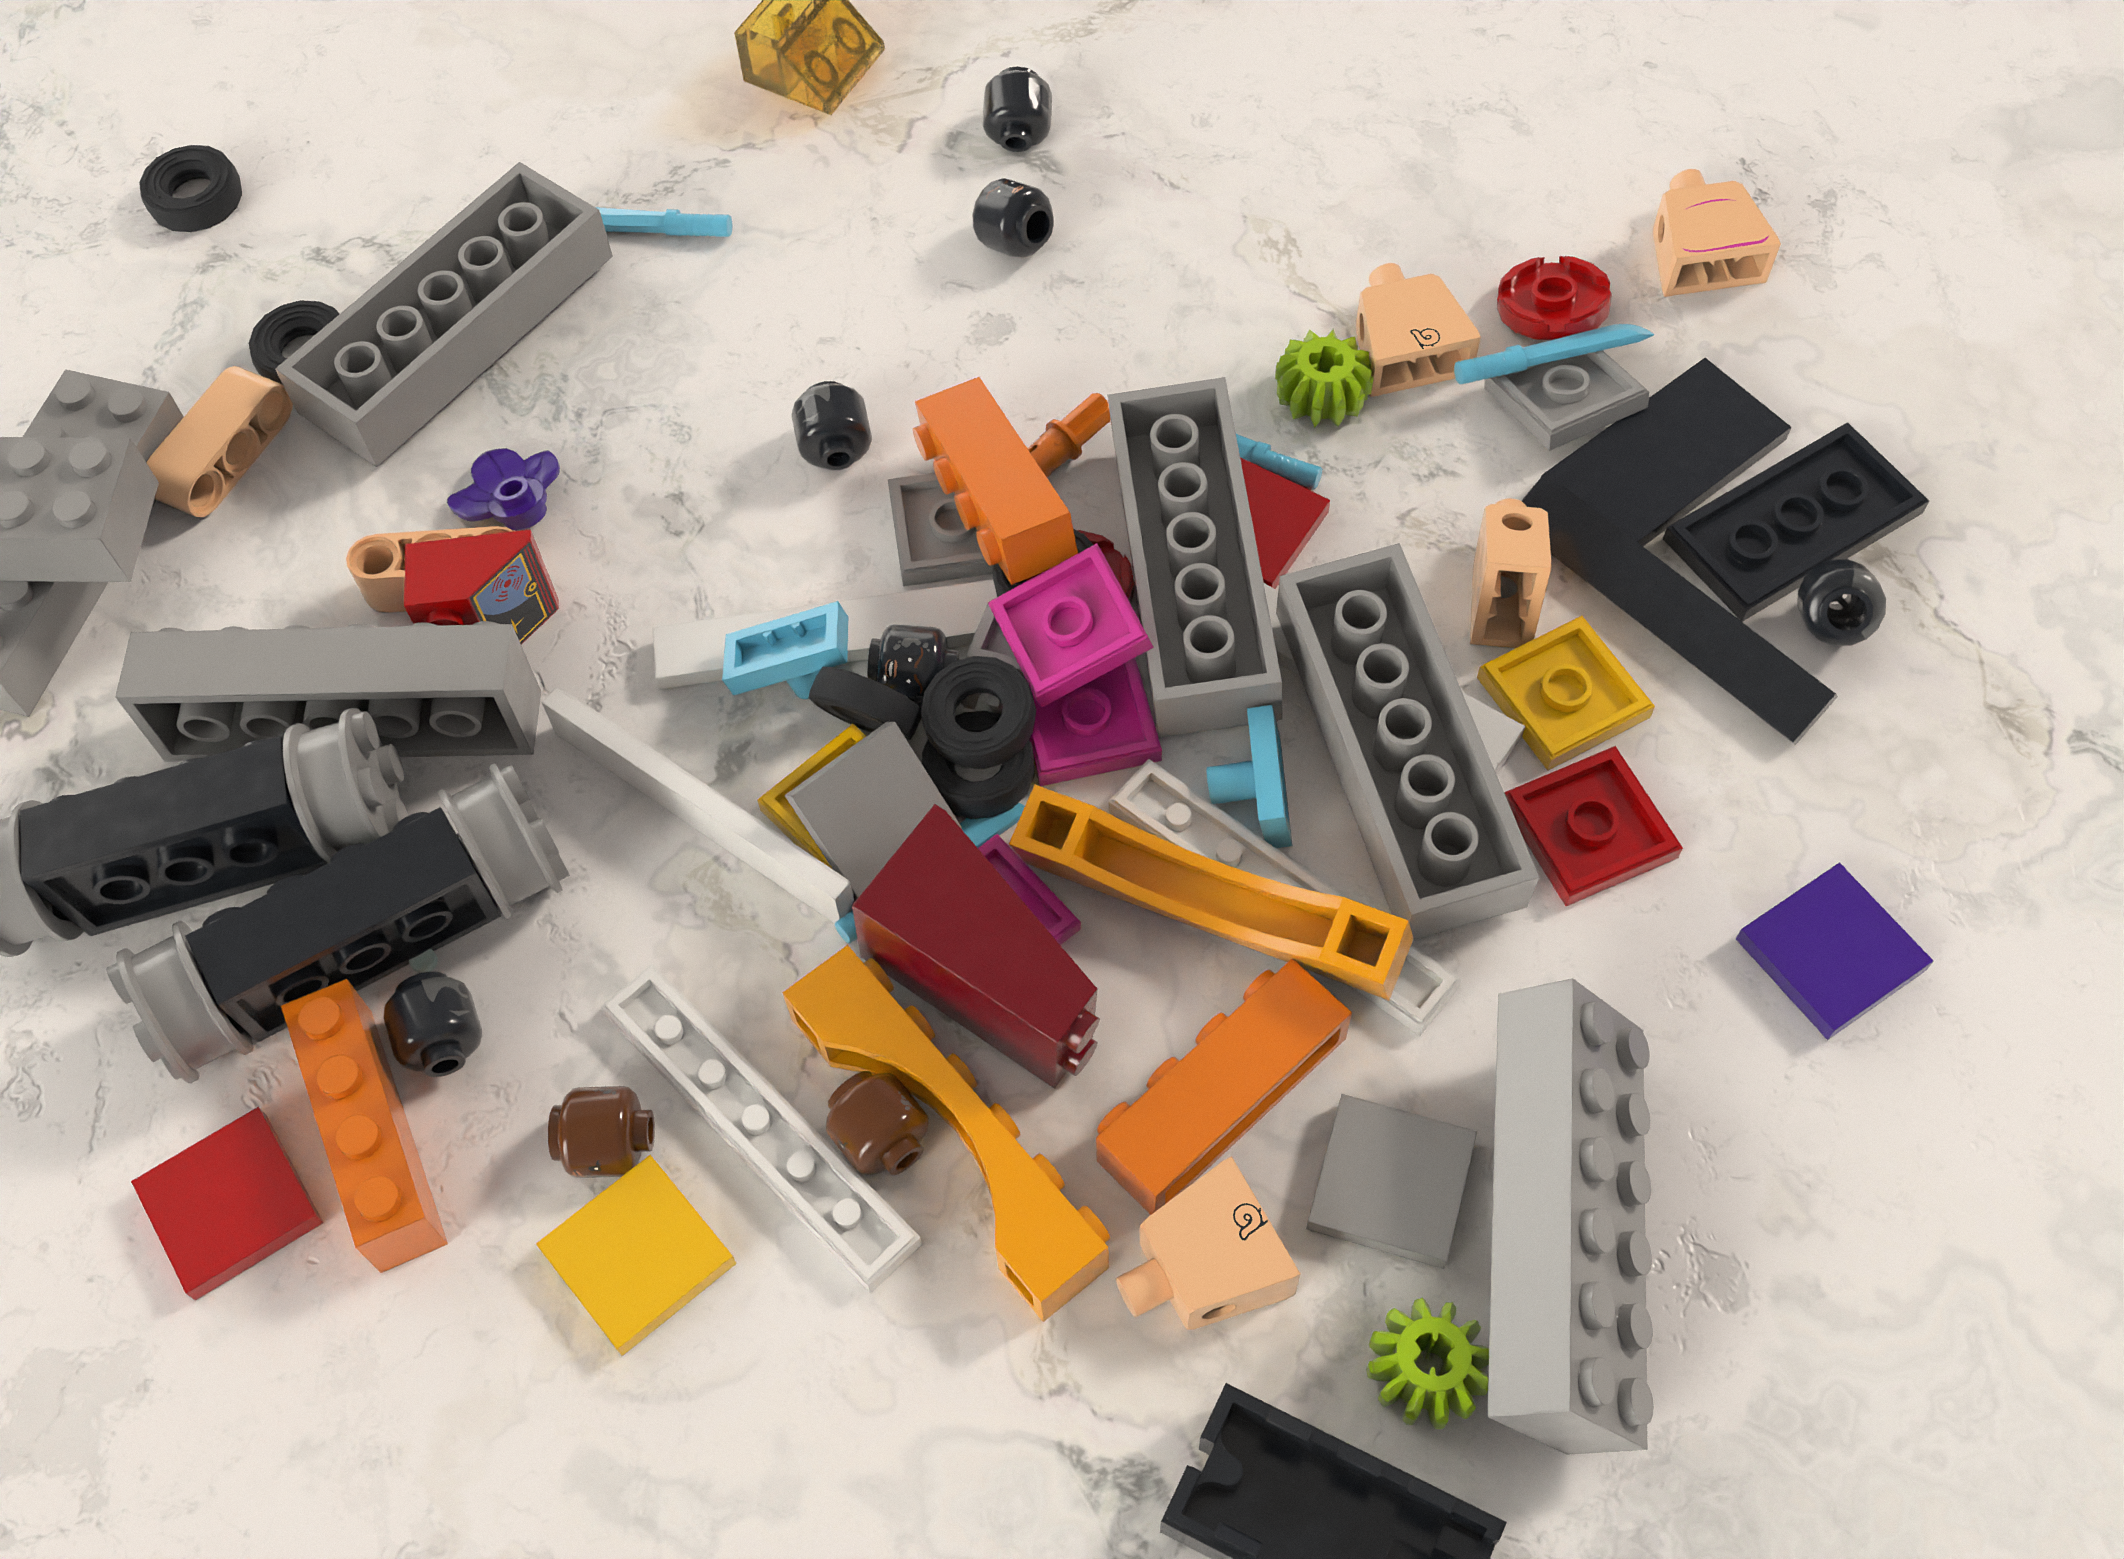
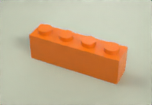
(994, 481)
(1221, 1086)
(363, 1127)

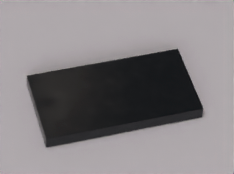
(1673, 453)
(1792, 517)

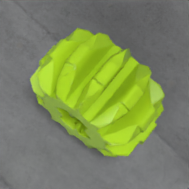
(1324, 378)
(1437, 1335)

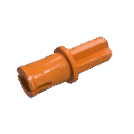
(1065, 437)

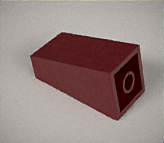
(976, 951)

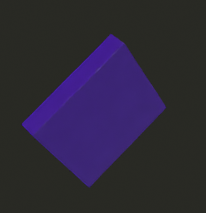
(1833, 950)

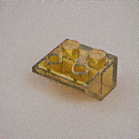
(807, 50)

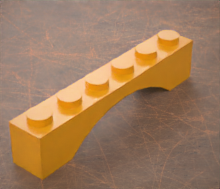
(1277, 919)
(1039, 1236)

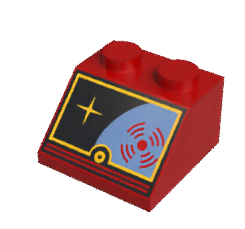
(479, 580)

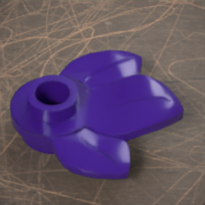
(507, 488)

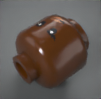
(876, 1123)
(600, 1131)

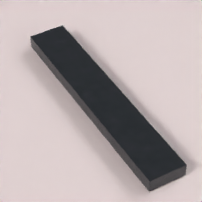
(1680, 613)

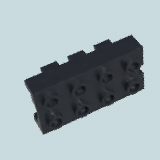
(1304, 1494)

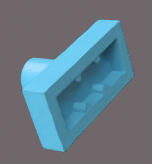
(786, 650)
(1258, 779)

